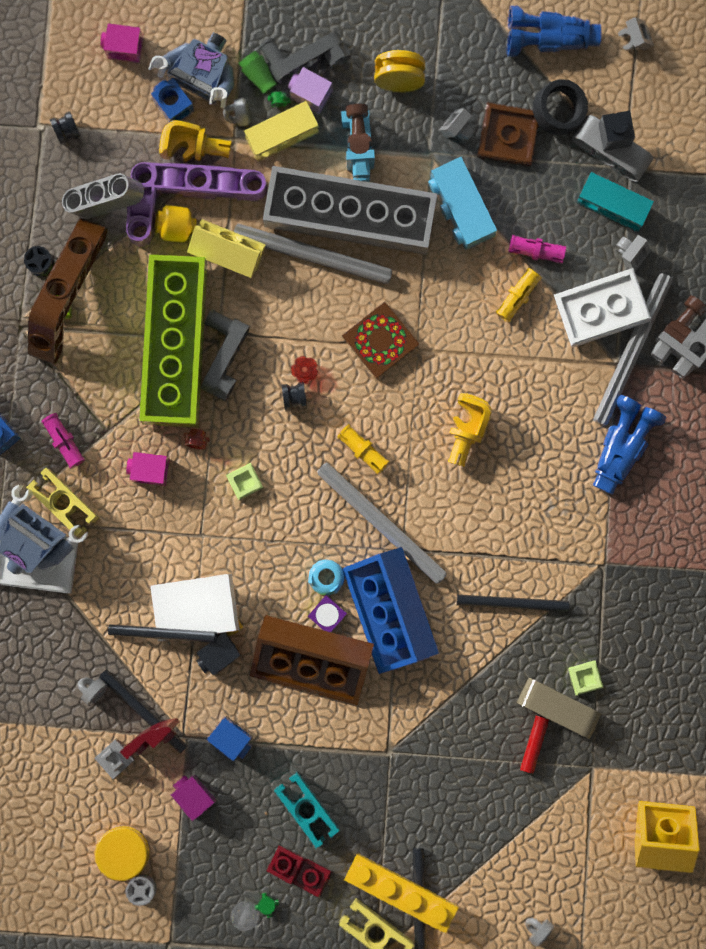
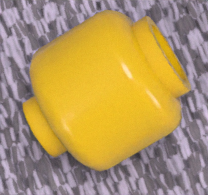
(174, 223)

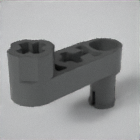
(327, 48)
(217, 381)

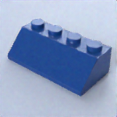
(390, 610)

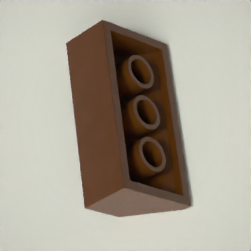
(311, 659)

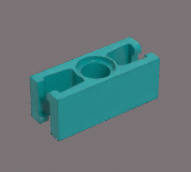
(615, 202)
(304, 822)

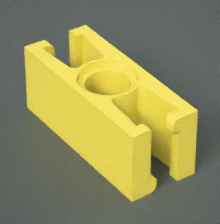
(281, 131)
(226, 248)
(51, 502)
(374, 920)

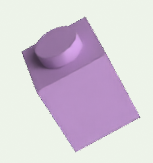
(310, 88)

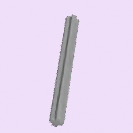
(317, 255)
(632, 351)
(381, 523)

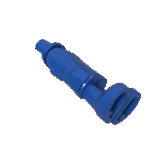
(554, 34)
(624, 449)

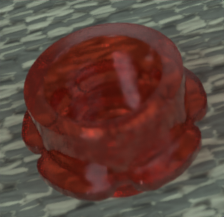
(311, 372)
(196, 439)

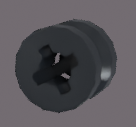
(65, 127)
(37, 255)
(294, 396)

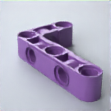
(178, 179)

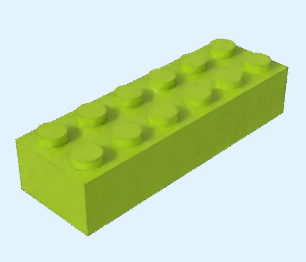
(173, 341)

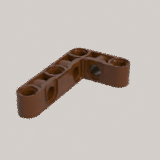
(65, 280)

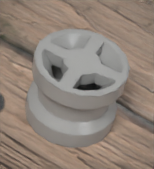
(137, 893)

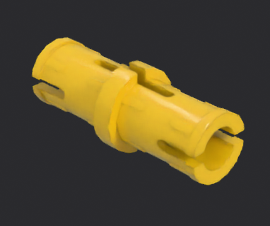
(518, 295)
(363, 449)

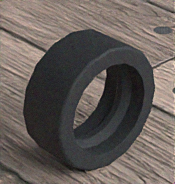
(578, 101)

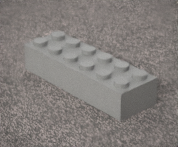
(349, 210)

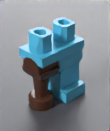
(359, 145)

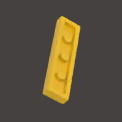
(401, 893)

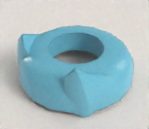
(322, 589)

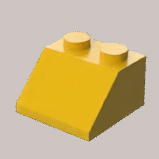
(666, 837)

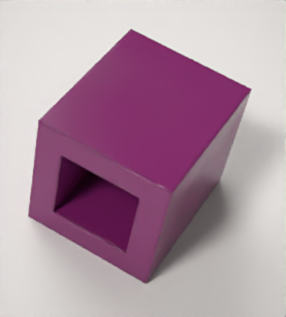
(192, 796)

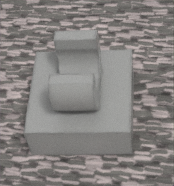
(639, 35)
(457, 125)
(633, 252)
(112, 760)

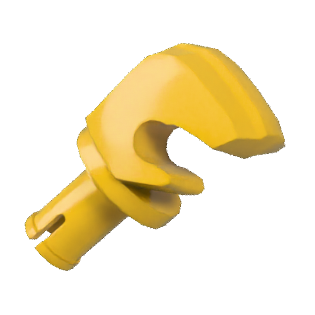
(191, 136)
(470, 432)

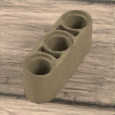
(559, 708)

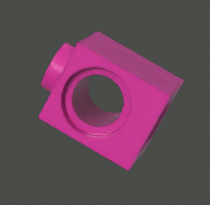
(122, 42)
(148, 468)

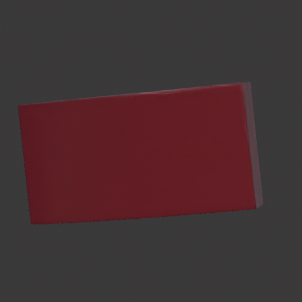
(152, 736)
(299, 871)

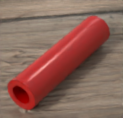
(534, 744)

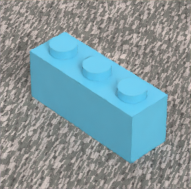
(462, 203)

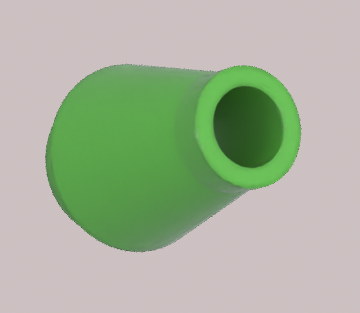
(257, 71)

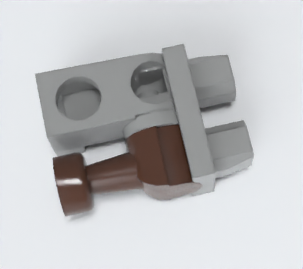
(682, 341)

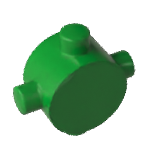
(278, 99)
(267, 905)

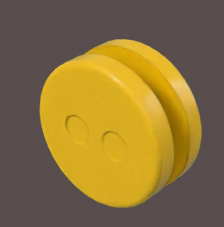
(399, 71)
(122, 853)

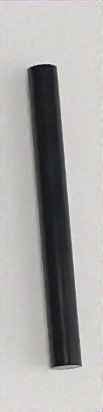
(512, 603)
(162, 633)
(138, 707)
(418, 878)

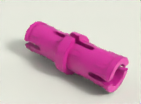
(537, 249)
(72, 456)

